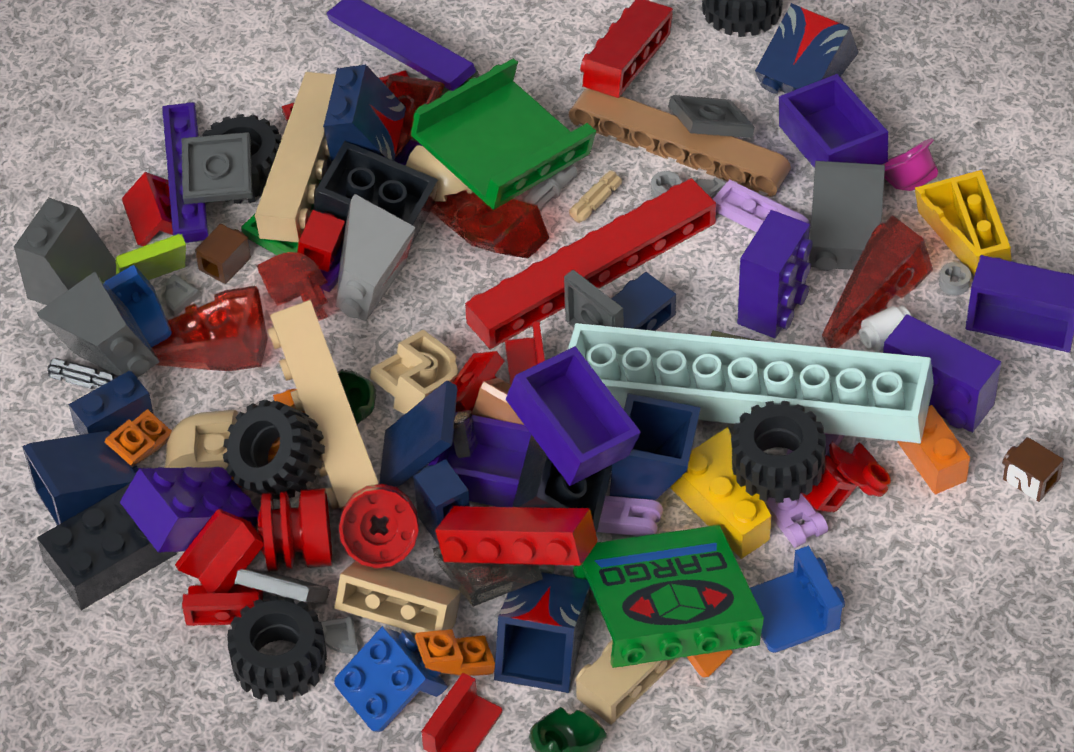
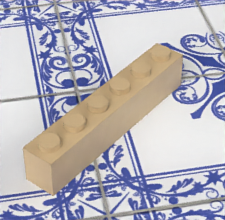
(298, 164)
(323, 399)

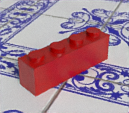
(626, 47)
(517, 535)

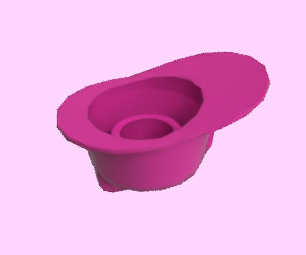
(911, 168)

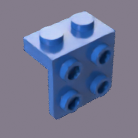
(142, 303)
(799, 603)
(386, 678)

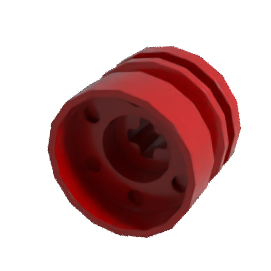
(296, 529)
(378, 547)

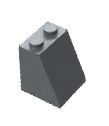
(844, 212)
(60, 252)
(99, 328)

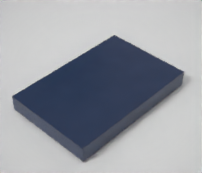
(419, 436)

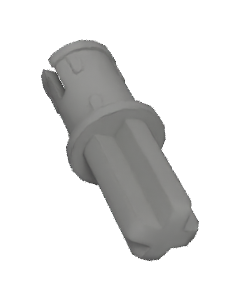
(550, 188)

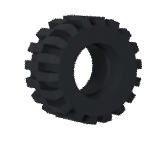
(742, 15)
(264, 146)
(252, 439)
(778, 475)
(283, 672)

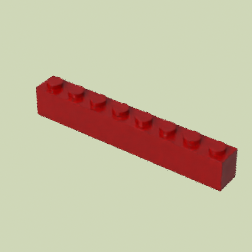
(597, 257)

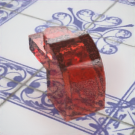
(294, 276)

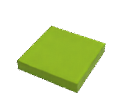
(156, 258)

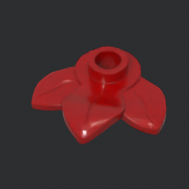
(861, 469)

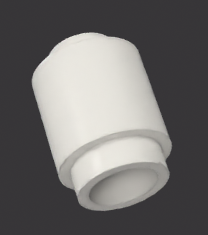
(880, 325)

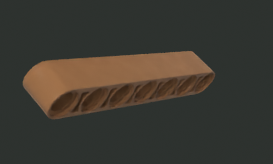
(667, 137)

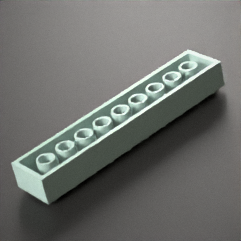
(844, 388)

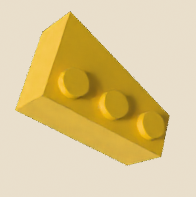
(964, 217)
(718, 498)

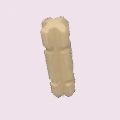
(595, 196)

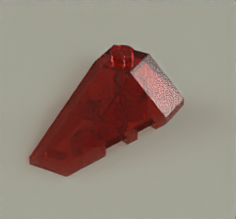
(218, 335)

